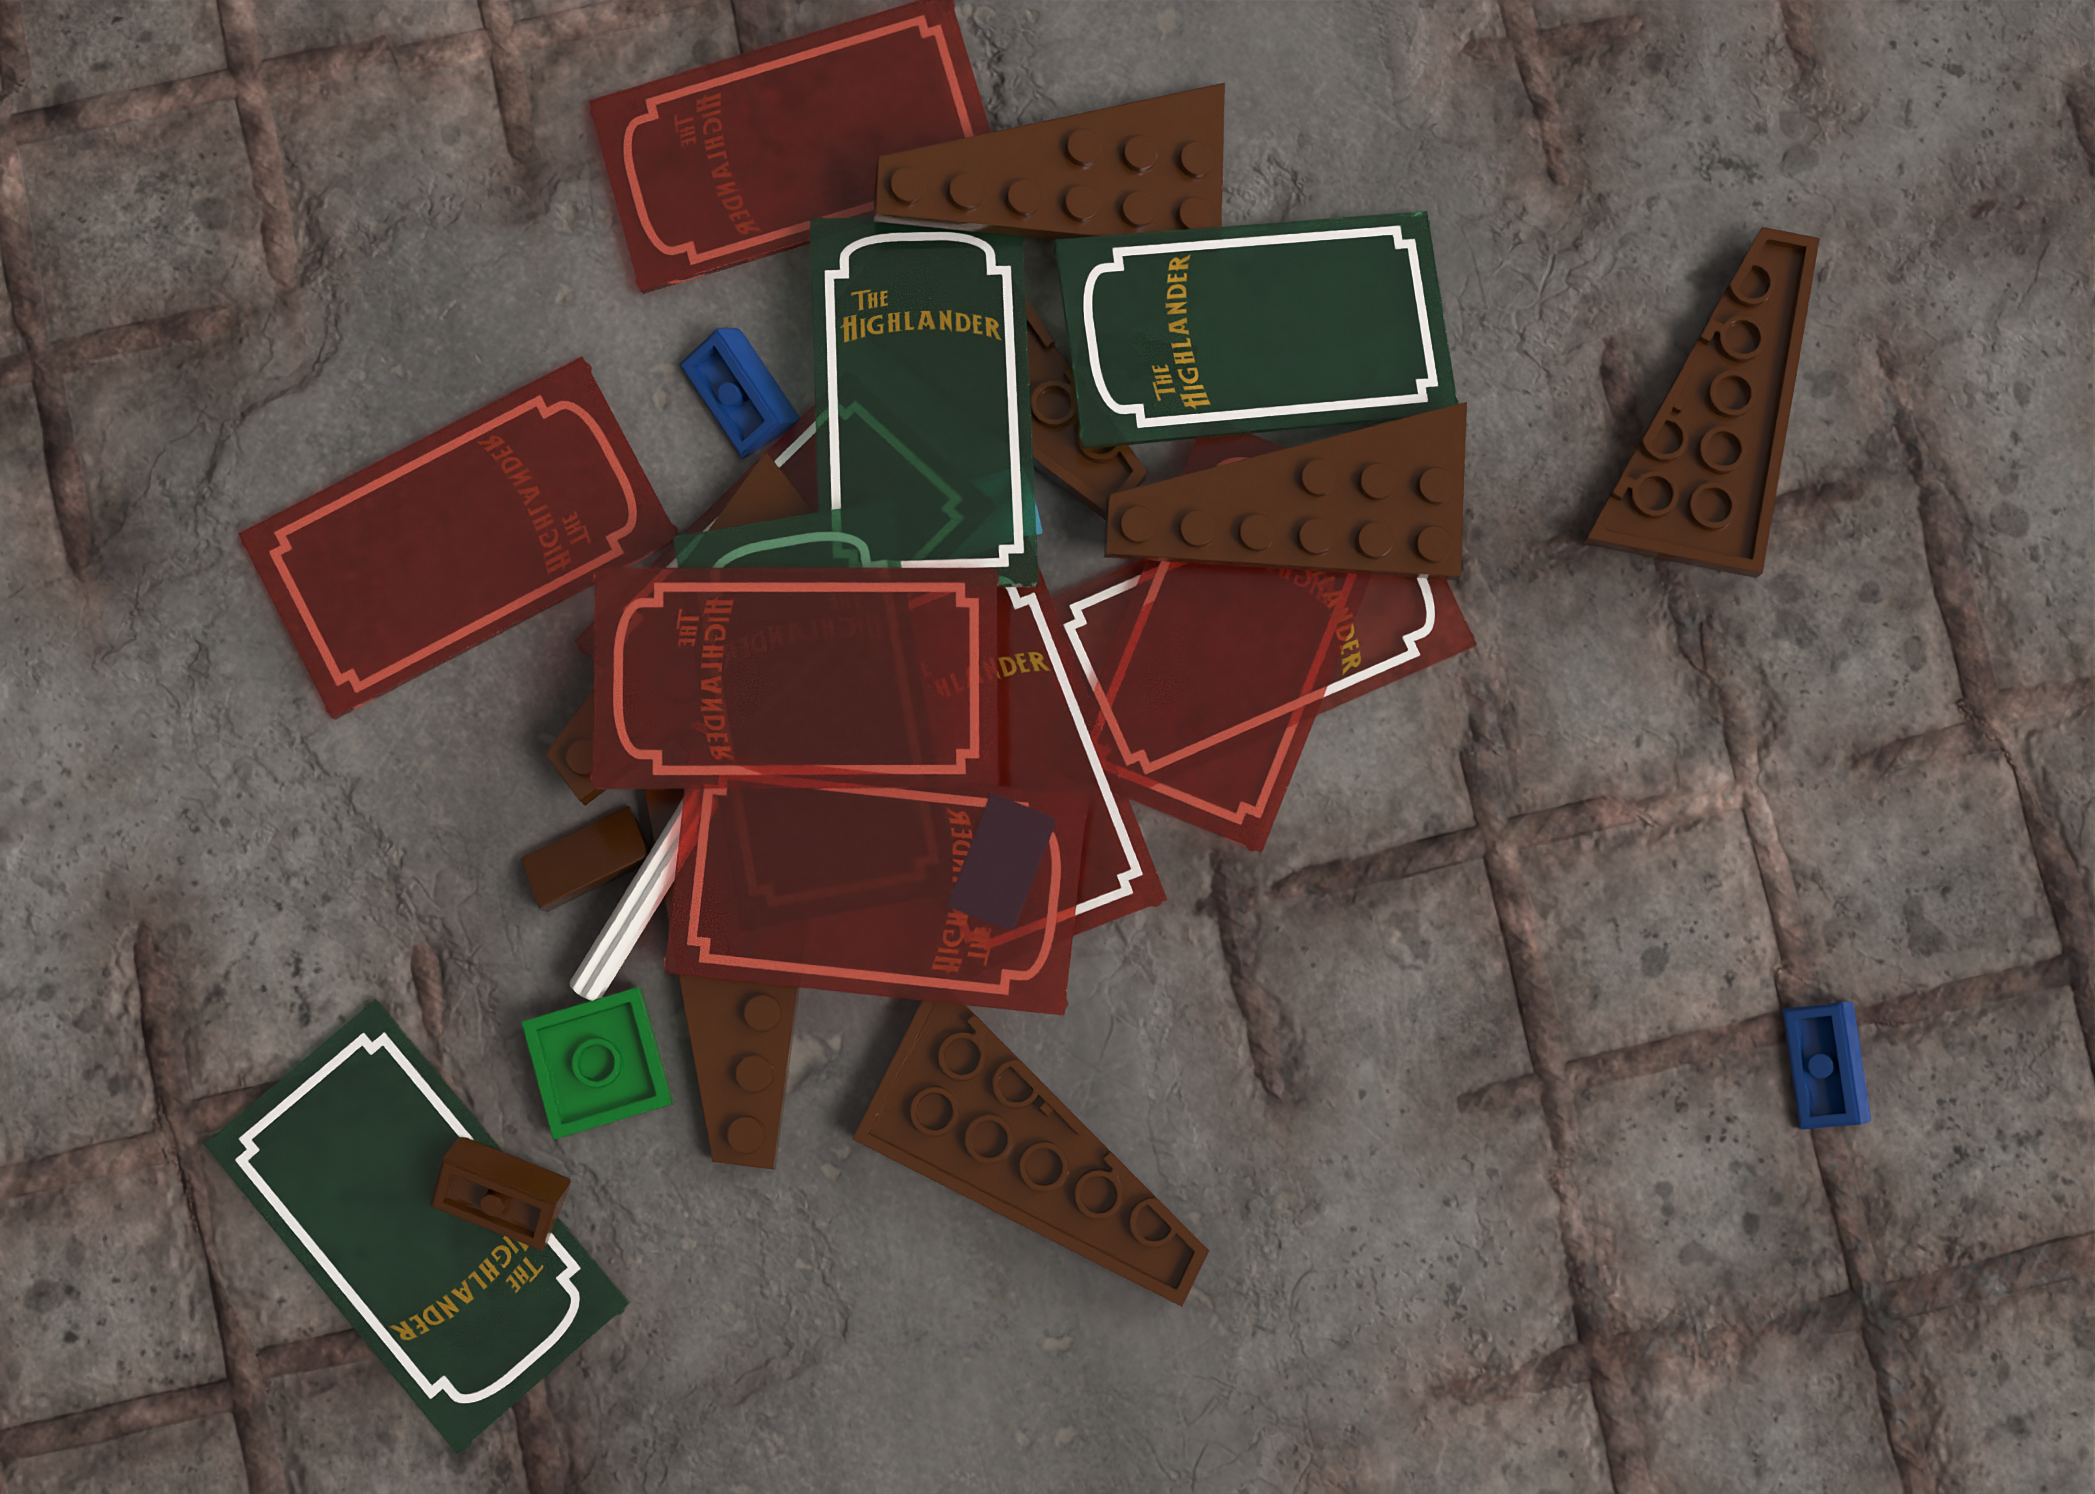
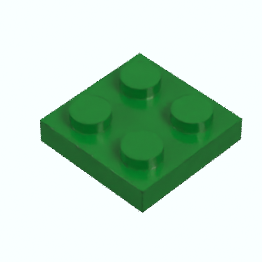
(597, 1063)

